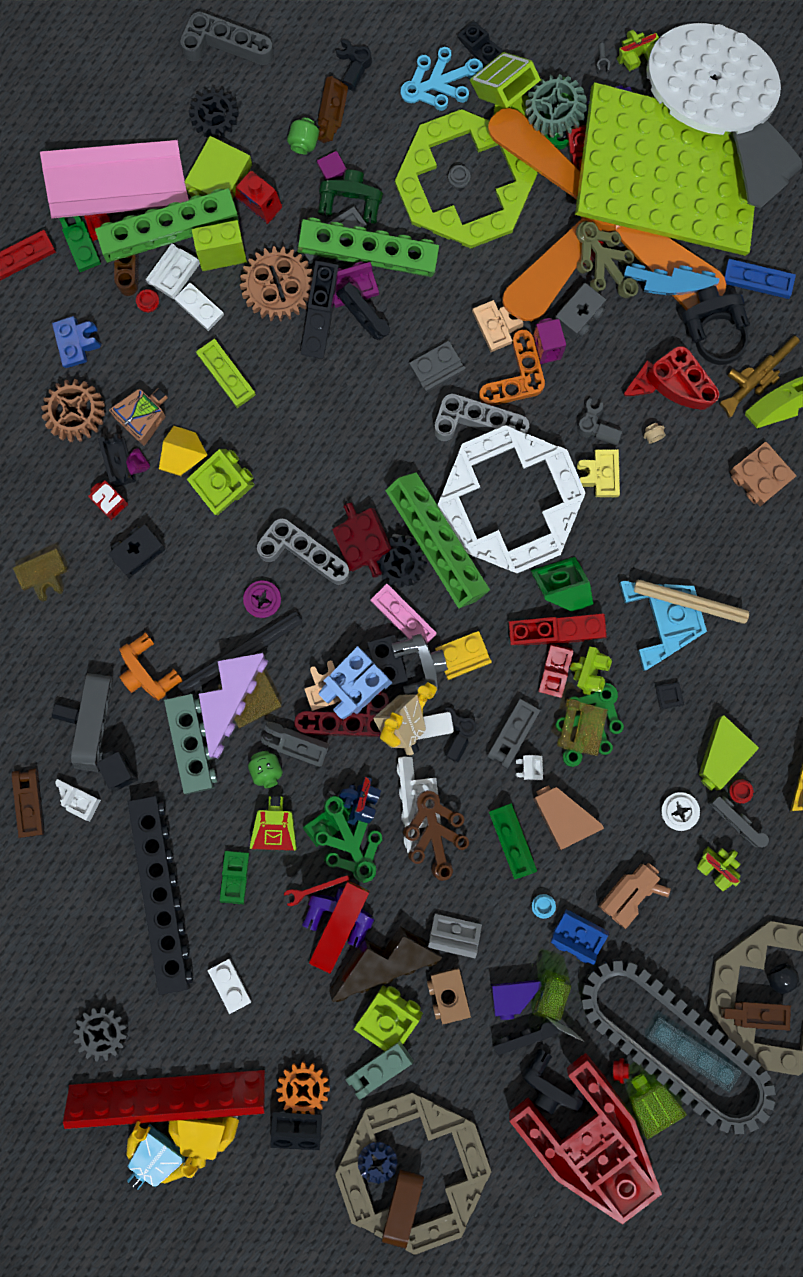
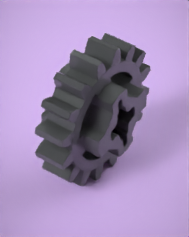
(91, 1028)

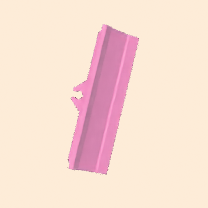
(113, 178)

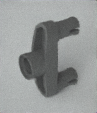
(431, 661)

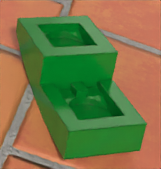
(324, 823)
(234, 877)

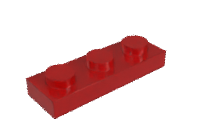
(25, 254)

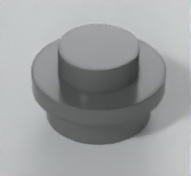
(459, 176)

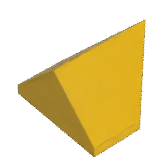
(180, 451)

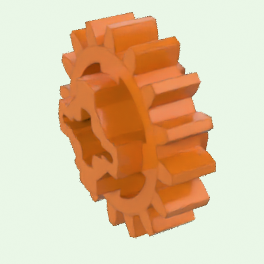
(295, 1080)

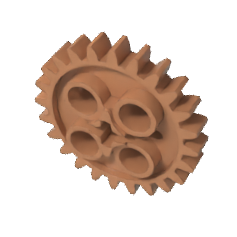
(257, 290)

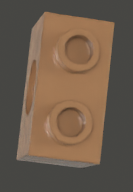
(454, 1010)

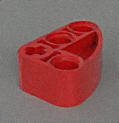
(676, 384)

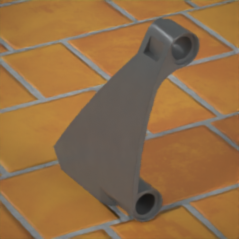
(765, 162)

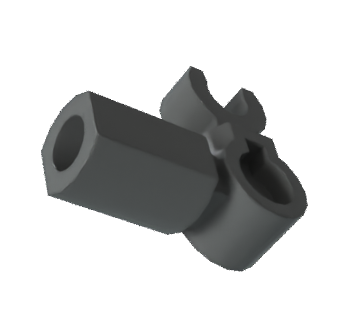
(588, 426)

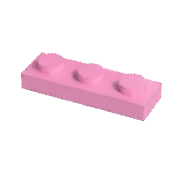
(402, 614)

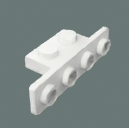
(409, 792)

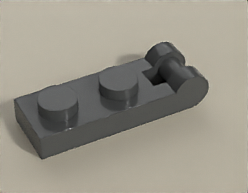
(514, 732)
(738, 822)

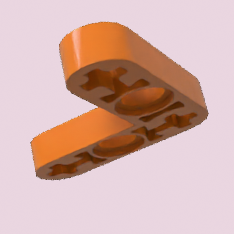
(521, 381)

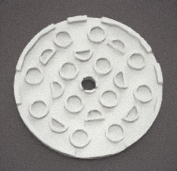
(681, 79)

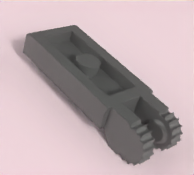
(295, 744)

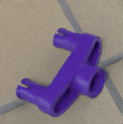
(321, 903)

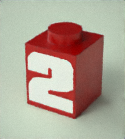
(107, 499)

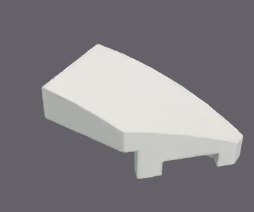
(77, 801)

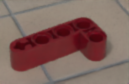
(341, 725)

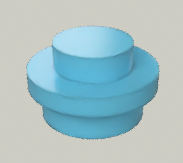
(543, 906)

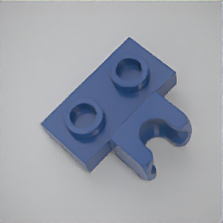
(74, 340)

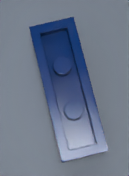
(759, 278)

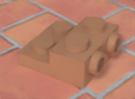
(762, 474)

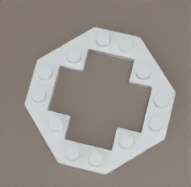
(530, 452)

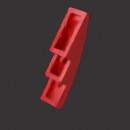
(339, 927)

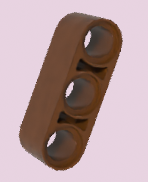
(127, 271)
(402, 1209)

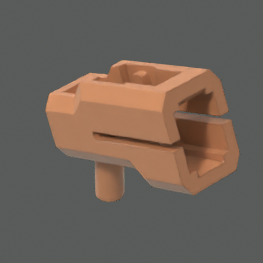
(629, 892)

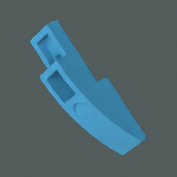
(681, 282)

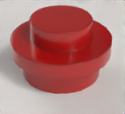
(147, 300)
(741, 791)
(621, 1071)

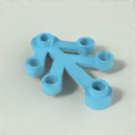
(438, 81)

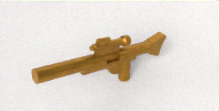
(750, 378)

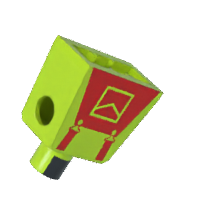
(274, 828)

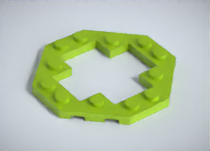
(446, 221)

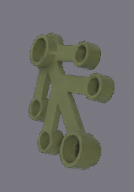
(604, 258)

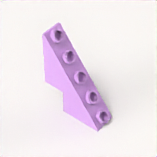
(222, 706)

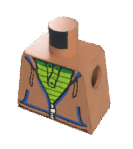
(140, 414)

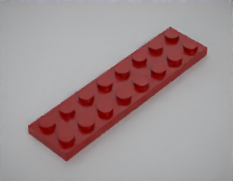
(165, 1099)

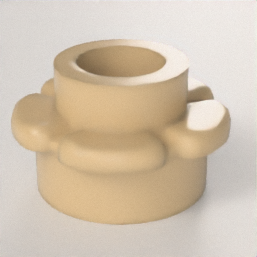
(654, 433)

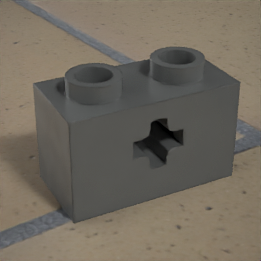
(585, 300)

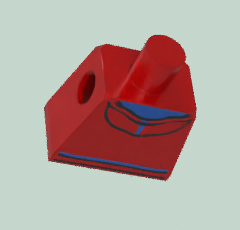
(255, 195)

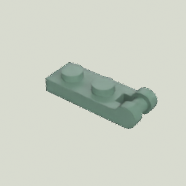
(380, 1069)

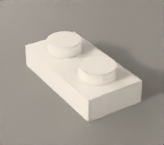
(199, 306)
(229, 986)

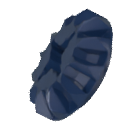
(380, 1151)

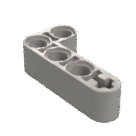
(482, 423)
(306, 555)

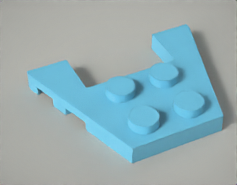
(674, 623)

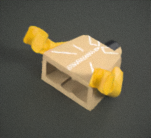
(403, 719)

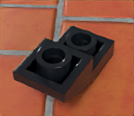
(479, 44)

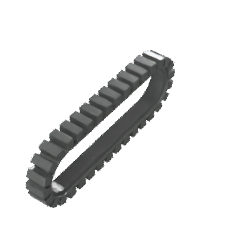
(738, 1056)

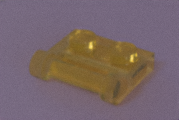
(589, 728)

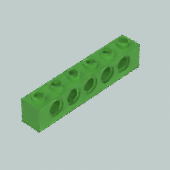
(159, 235)
(424, 265)
(437, 540)

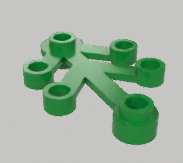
(612, 716)
(350, 843)

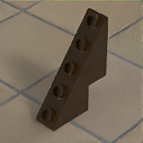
(377, 966)

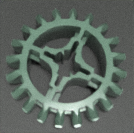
(539, 101)

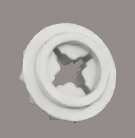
(690, 816)

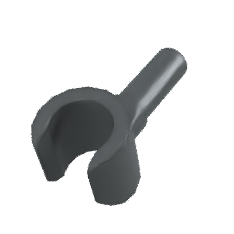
(602, 58)

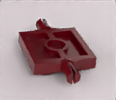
(362, 539)

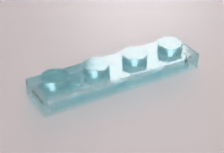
(694, 1054)

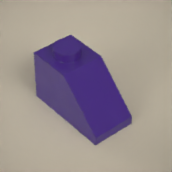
(512, 997)

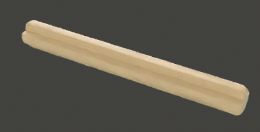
(691, 601)

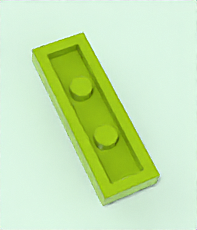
(225, 373)

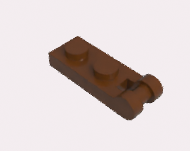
(27, 803)

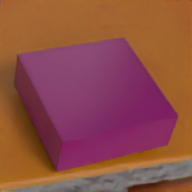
(331, 166)

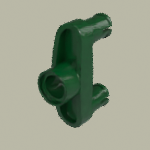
(350, 187)

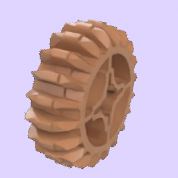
(67, 417)

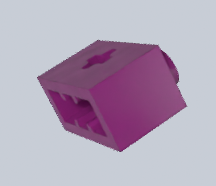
(549, 340)

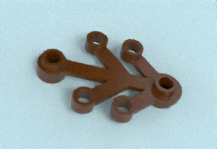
(434, 832)

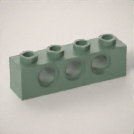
(176, 709)

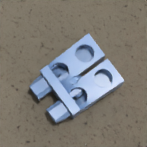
(355, 683)

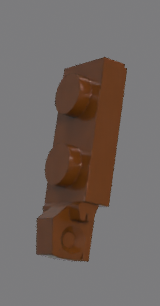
(331, 108)
(759, 1015)

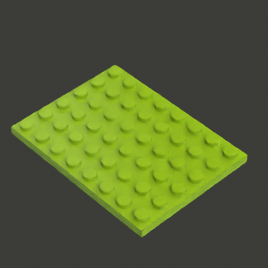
(661, 174)

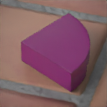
(136, 462)

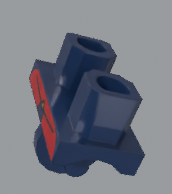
(358, 798)

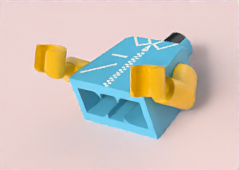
(155, 1158)

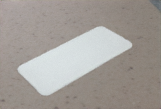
(437, 725)
(565, 1029)

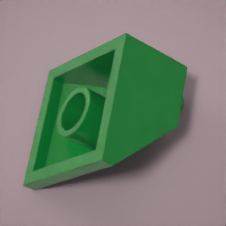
(564, 584)

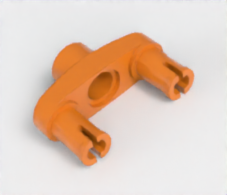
(138, 677)

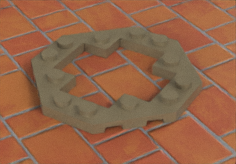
(752, 953)
(436, 1122)

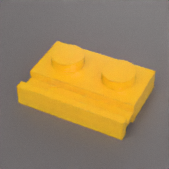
(465, 655)

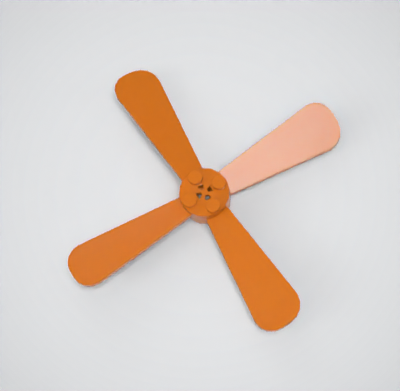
(540, 284)

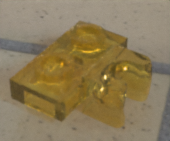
(41, 573)

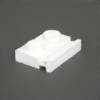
(172, 271)

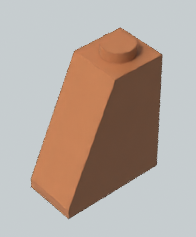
(564, 817)

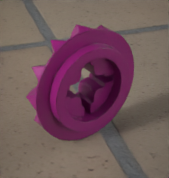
(258, 589)

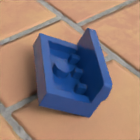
(579, 937)

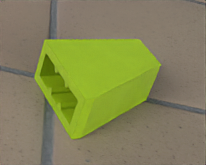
(725, 754)

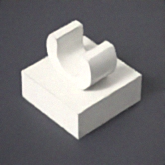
(532, 767)

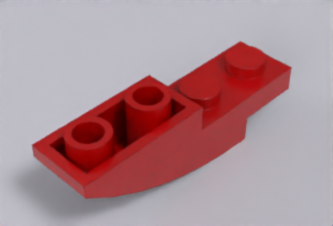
(557, 630)

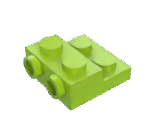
(221, 480)
(388, 1019)

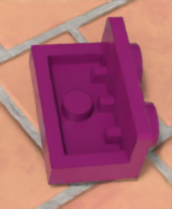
(360, 276)

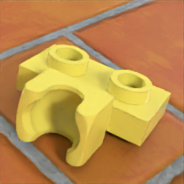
(602, 473)

